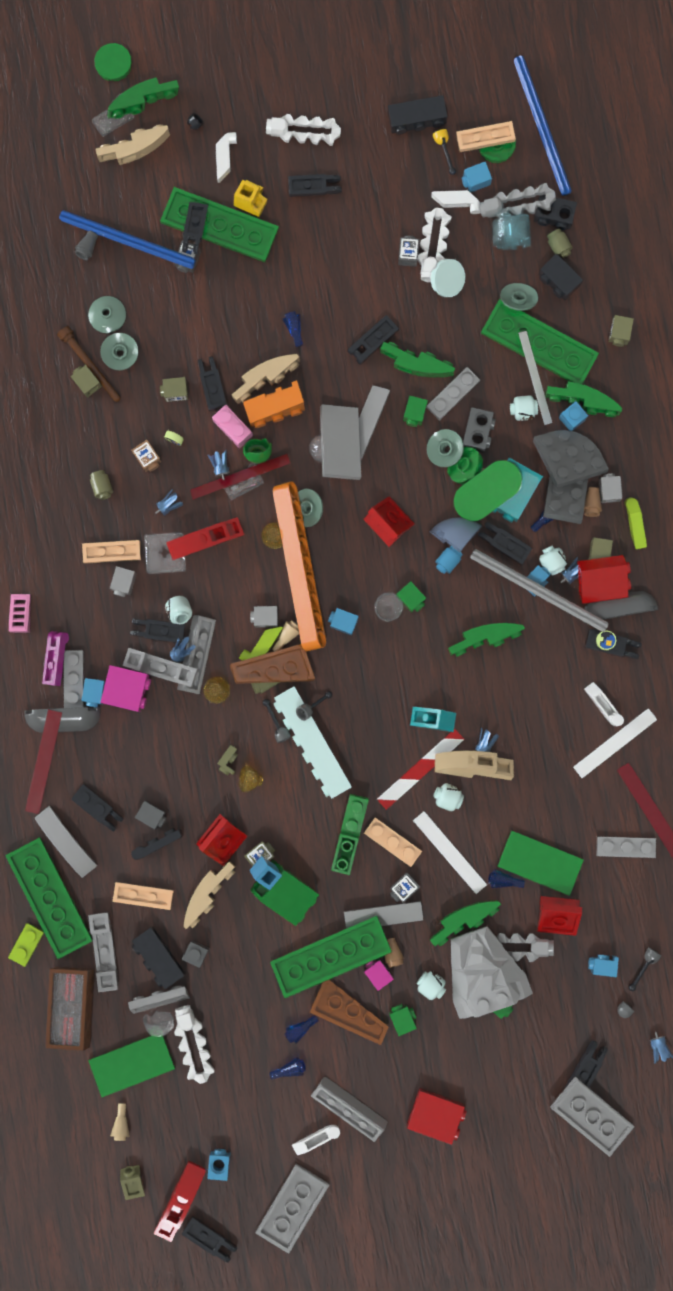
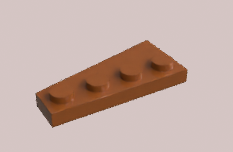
(278, 666)
(344, 1011)

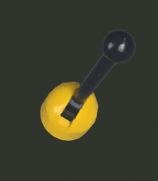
(441, 138)

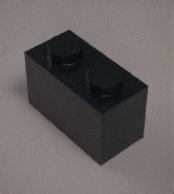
(560, 277)

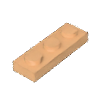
(485, 136)
(111, 551)
(393, 842)
(143, 895)

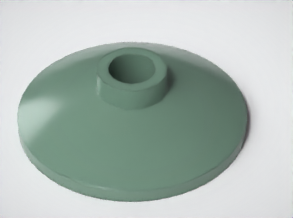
(519, 296)
(111, 322)
(115, 343)
(437, 445)
(310, 498)

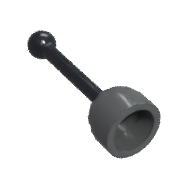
(307, 713)
(281, 734)
(651, 957)

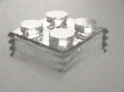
(155, 561)

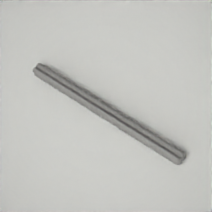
(539, 590)

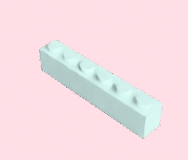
(313, 743)

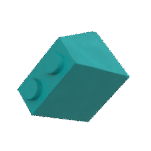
(515, 505)

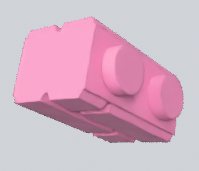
(232, 426)

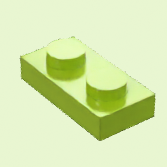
(26, 944)

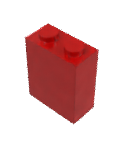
(603, 579)
(436, 1116)

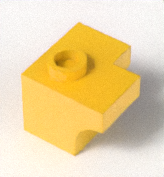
(249, 198)

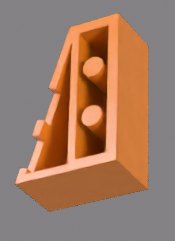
(274, 406)

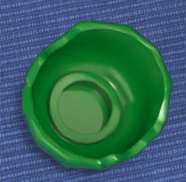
(257, 450)

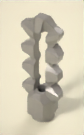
(494, 206)
(539, 946)

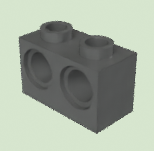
(474, 429)

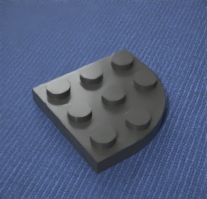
(569, 457)

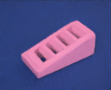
(19, 629)

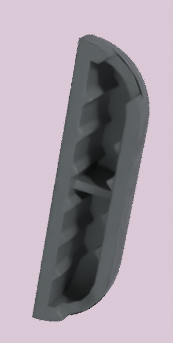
(636, 603)
(71, 720)

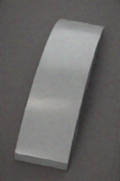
(160, 667)
(65, 842)
(104, 952)

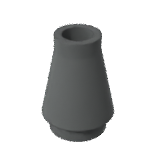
(86, 246)

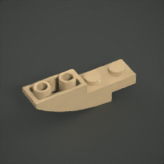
(142, 144)
(271, 370)
(474, 763)
(201, 900)

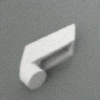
(223, 154)
(451, 199)
(604, 704)
(316, 1139)

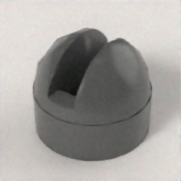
(625, 1010)

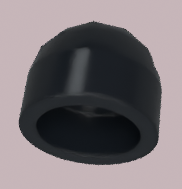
(195, 120)

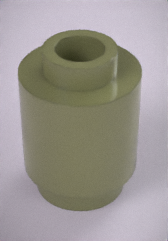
(560, 243)
(101, 485)

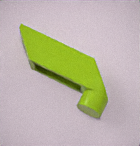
(635, 523)
(263, 645)

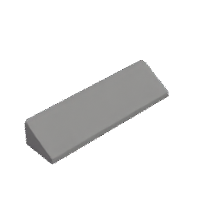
(370, 415)
(200, 636)
(387, 914)
(349, 1109)

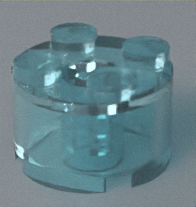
(511, 231)

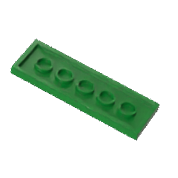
(223, 225)
(549, 346)
(49, 898)
(331, 957)

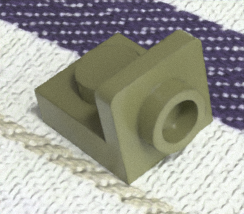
(229, 756)
(131, 1182)

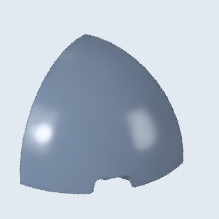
(456, 532)

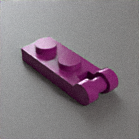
(54, 658)

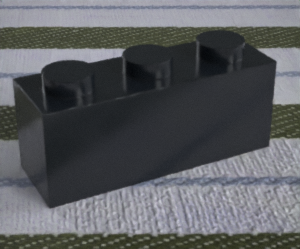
(417, 114)
(158, 958)

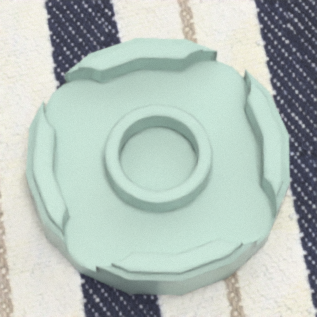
(448, 278)

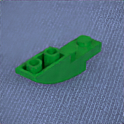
(134, 99)
(425, 365)
(591, 399)
(492, 633)
(349, 834)
(471, 914)

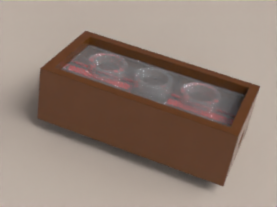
(69, 1008)

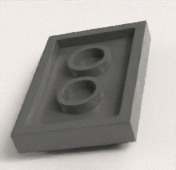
(566, 501)

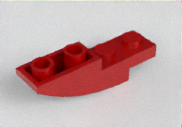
(205, 538)
(180, 1201)

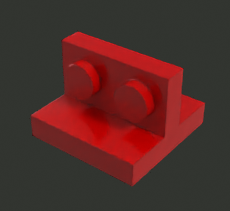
(388, 521)
(221, 840)
(559, 915)

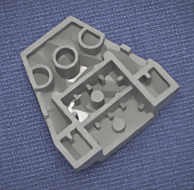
(484, 975)

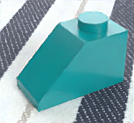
(433, 719)

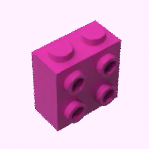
(125, 689)

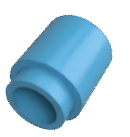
(448, 560)

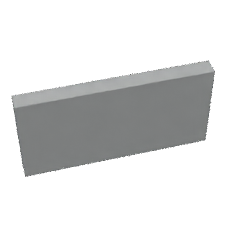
(340, 442)
(592, 1116)
(292, 1208)

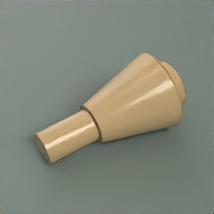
(288, 633)
(120, 1128)

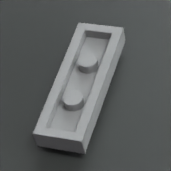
(453, 393)
(73, 679)
(626, 847)
(158, 999)

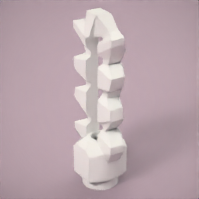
(279, 128)
(429, 263)
(186, 1022)

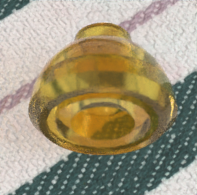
(271, 535)
(216, 690)
(249, 779)

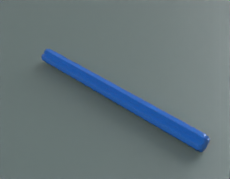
(542, 125)
(127, 239)

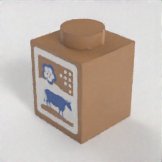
(146, 456)

